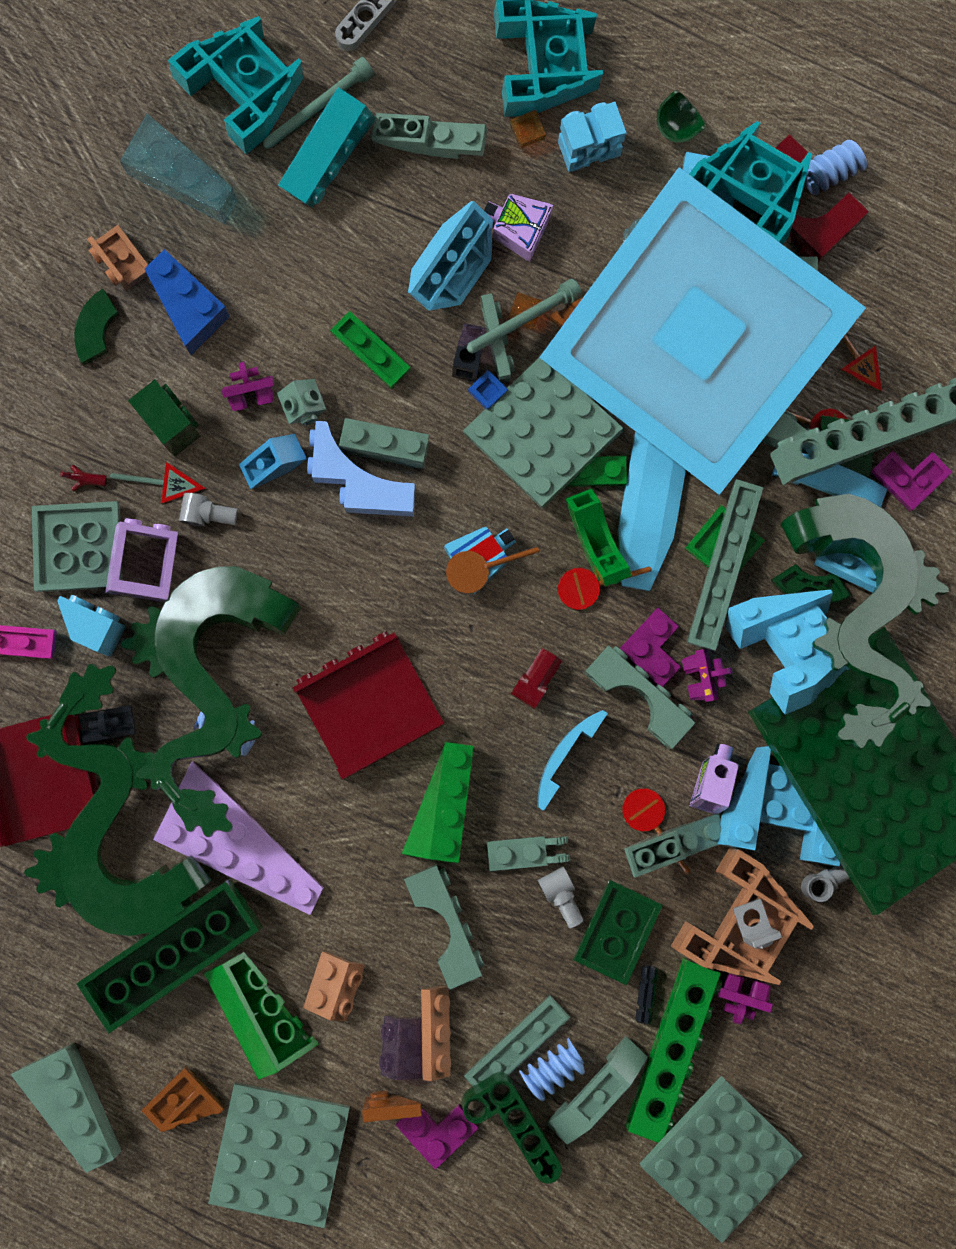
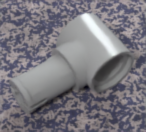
(198, 510)
(829, 879)
(559, 891)

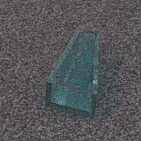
(173, 169)

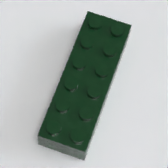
(169, 955)

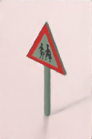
(174, 483)

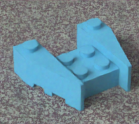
(789, 627)
(770, 798)

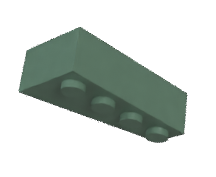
(70, 1105)

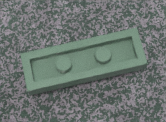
(491, 313)

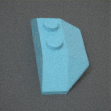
(453, 259)

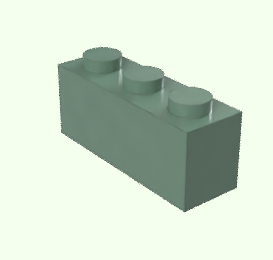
(384, 443)

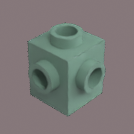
(301, 402)

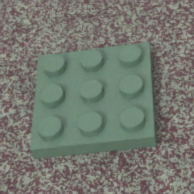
(73, 545)

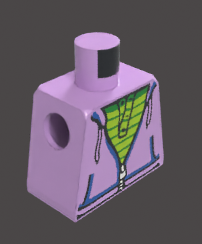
(520, 223)
(714, 792)

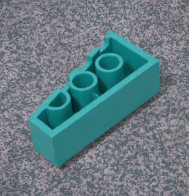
(327, 147)

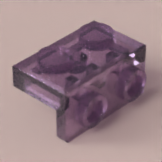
(401, 1048)

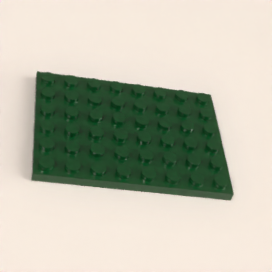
(880, 807)

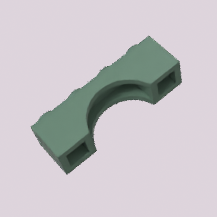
(667, 720)
(459, 961)

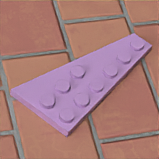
(243, 853)

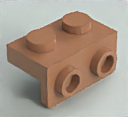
(120, 256)
(334, 987)

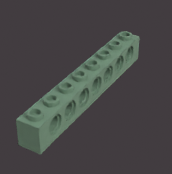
(793, 466)

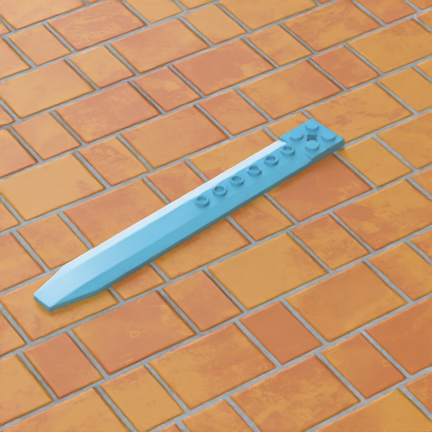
(652, 491)

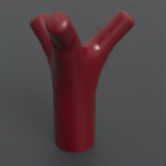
(84, 478)

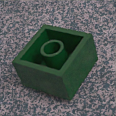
(160, 411)

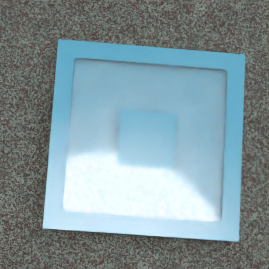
(701, 331)

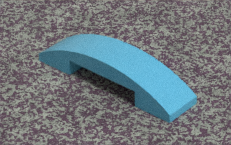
(842, 481)
(547, 787)

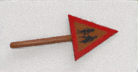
(864, 366)

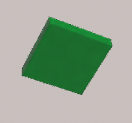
(704, 541)

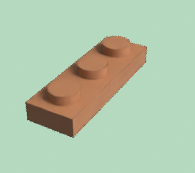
(435, 1033)

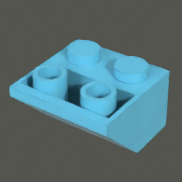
(91, 629)

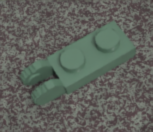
(524, 852)

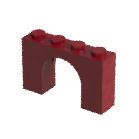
(822, 234)

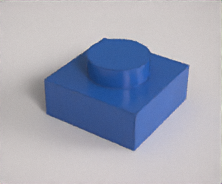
(487, 390)

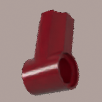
(533, 684)

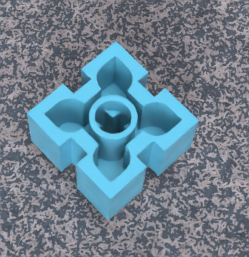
(591, 136)

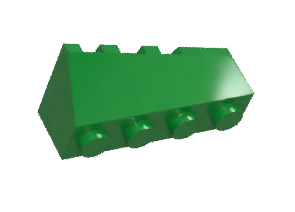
(441, 815)
(258, 1017)

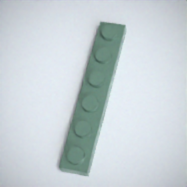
(724, 565)

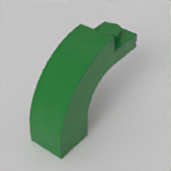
(596, 538)

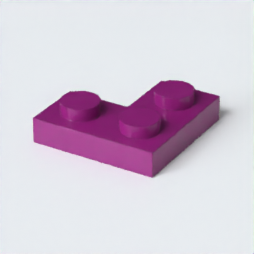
(910, 485)
(645, 650)
(436, 1140)

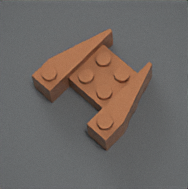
(727, 948)

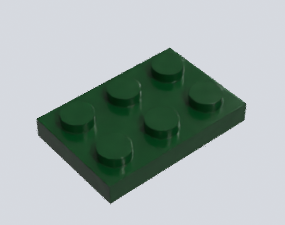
(617, 932)

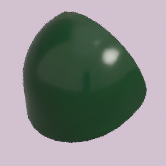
(679, 118)

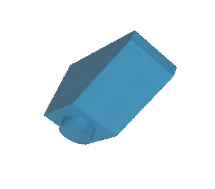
(272, 460)

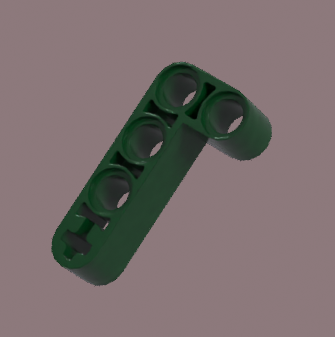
(519, 1128)

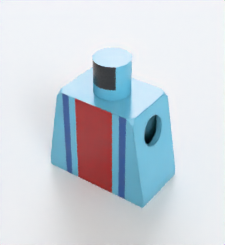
(484, 544)

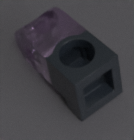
(466, 363)

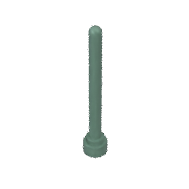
(359, 72)
(567, 293)

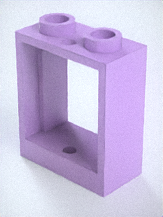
(138, 590)

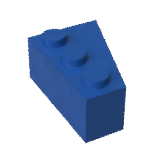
(188, 303)

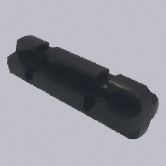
(646, 994)

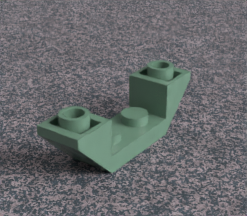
(600, 1093)

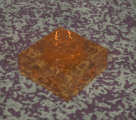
(527, 129)
(522, 303)

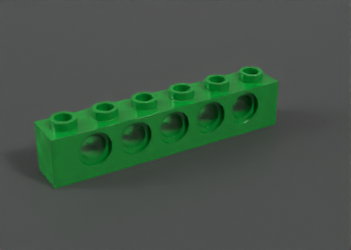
(657, 1125)

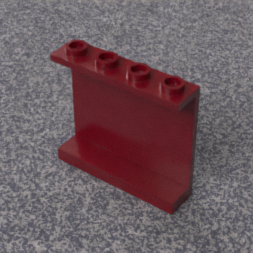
(368, 704)
(39, 792)

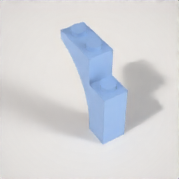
(362, 491)

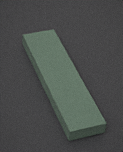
(520, 1041)

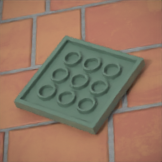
(543, 432)
(279, 1155)
(720, 1159)

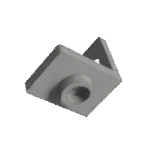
(761, 934)

